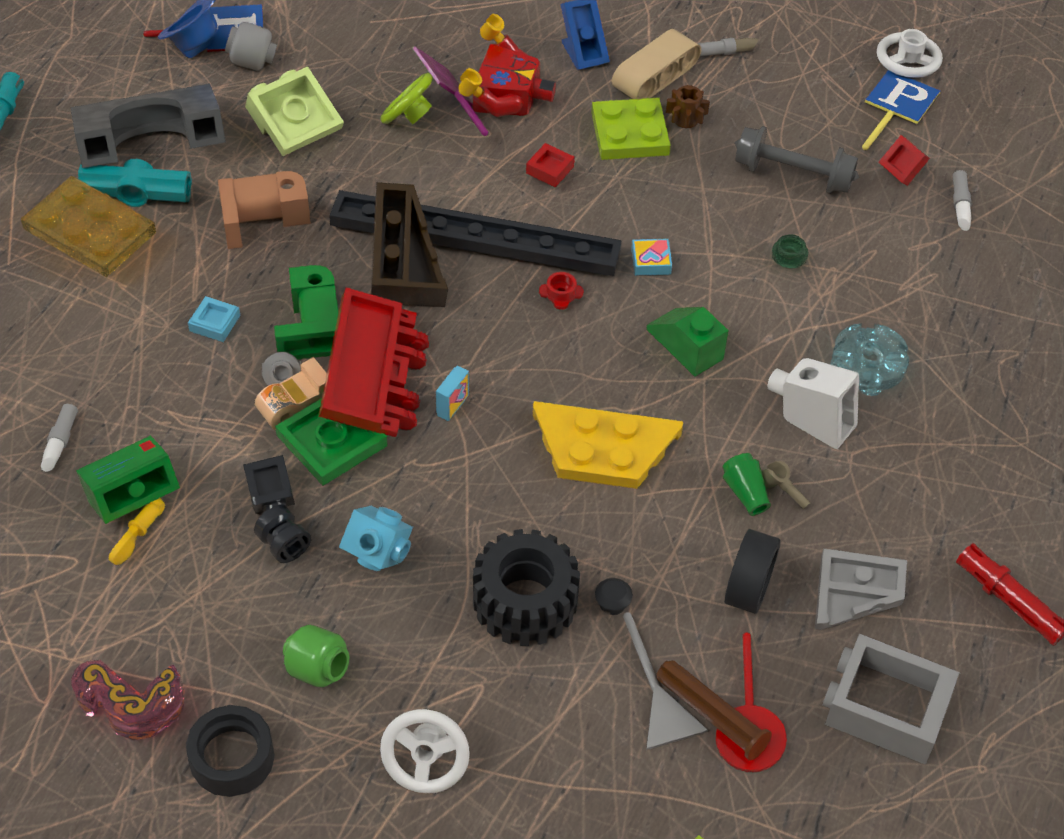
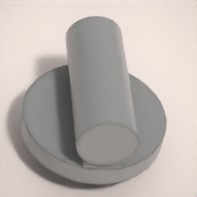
(280, 367)

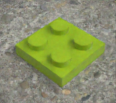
(630, 128)

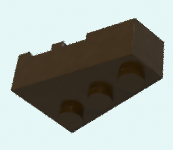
(403, 255)

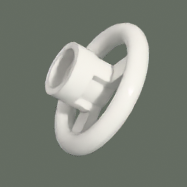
(911, 50)
(429, 733)

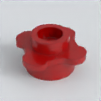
(561, 289)

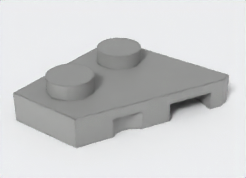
(857, 586)

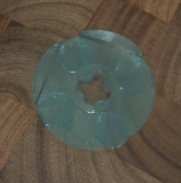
(882, 341)

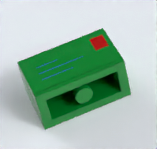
(128, 479)

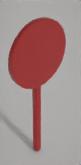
(759, 716)

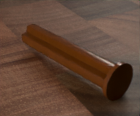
(714, 709)

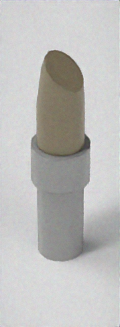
(727, 46)

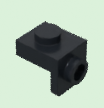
(268, 484)

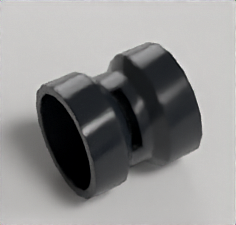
(285, 537)

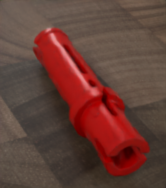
(1024, 603)

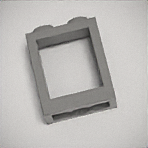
(878, 727)

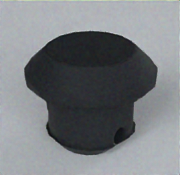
(613, 595)

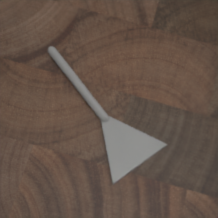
(668, 718)

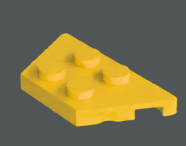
(603, 444)

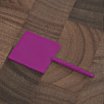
(448, 82)

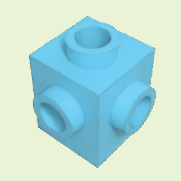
(377, 537)

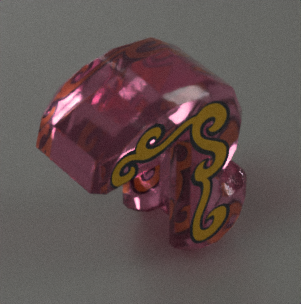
(126, 709)

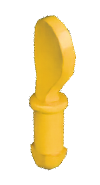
(137, 527)

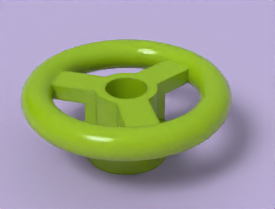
(410, 102)

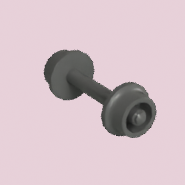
(753, 147)

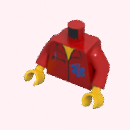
(506, 78)

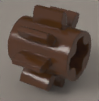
(687, 106)

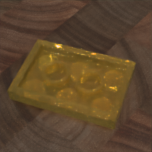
(88, 226)

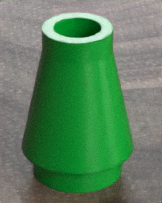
(747, 482)

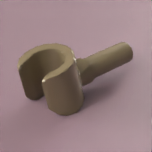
(778, 474)

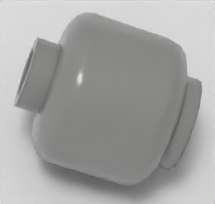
(250, 46)

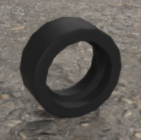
(752, 571)
(224, 720)

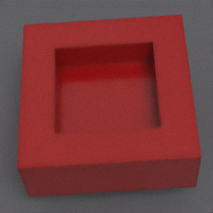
(904, 160)
(550, 165)

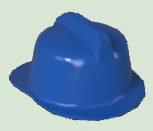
(193, 30)

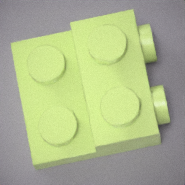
(293, 110)

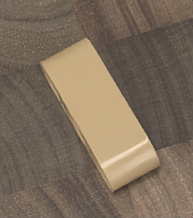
(656, 65)

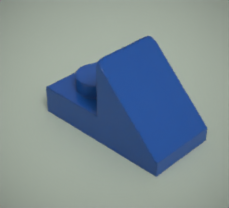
(585, 34)

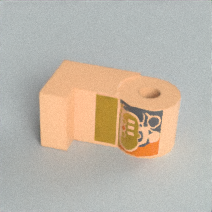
(292, 395)

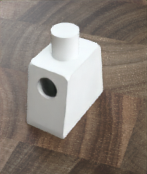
(819, 399)

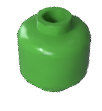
(316, 656)

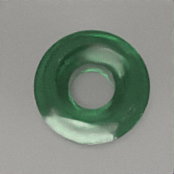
(790, 251)

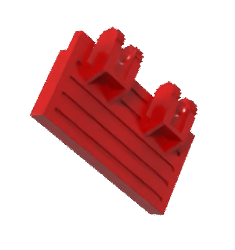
(371, 363)

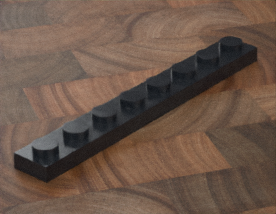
(492, 235)

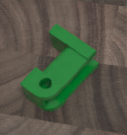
(316, 302)

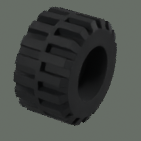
(519, 615)

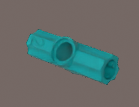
(138, 182)

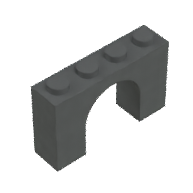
(184, 110)

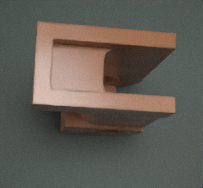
(262, 199)

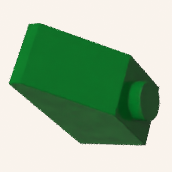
(691, 337)

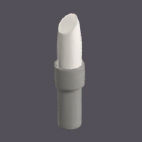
(962, 199)
(58, 436)

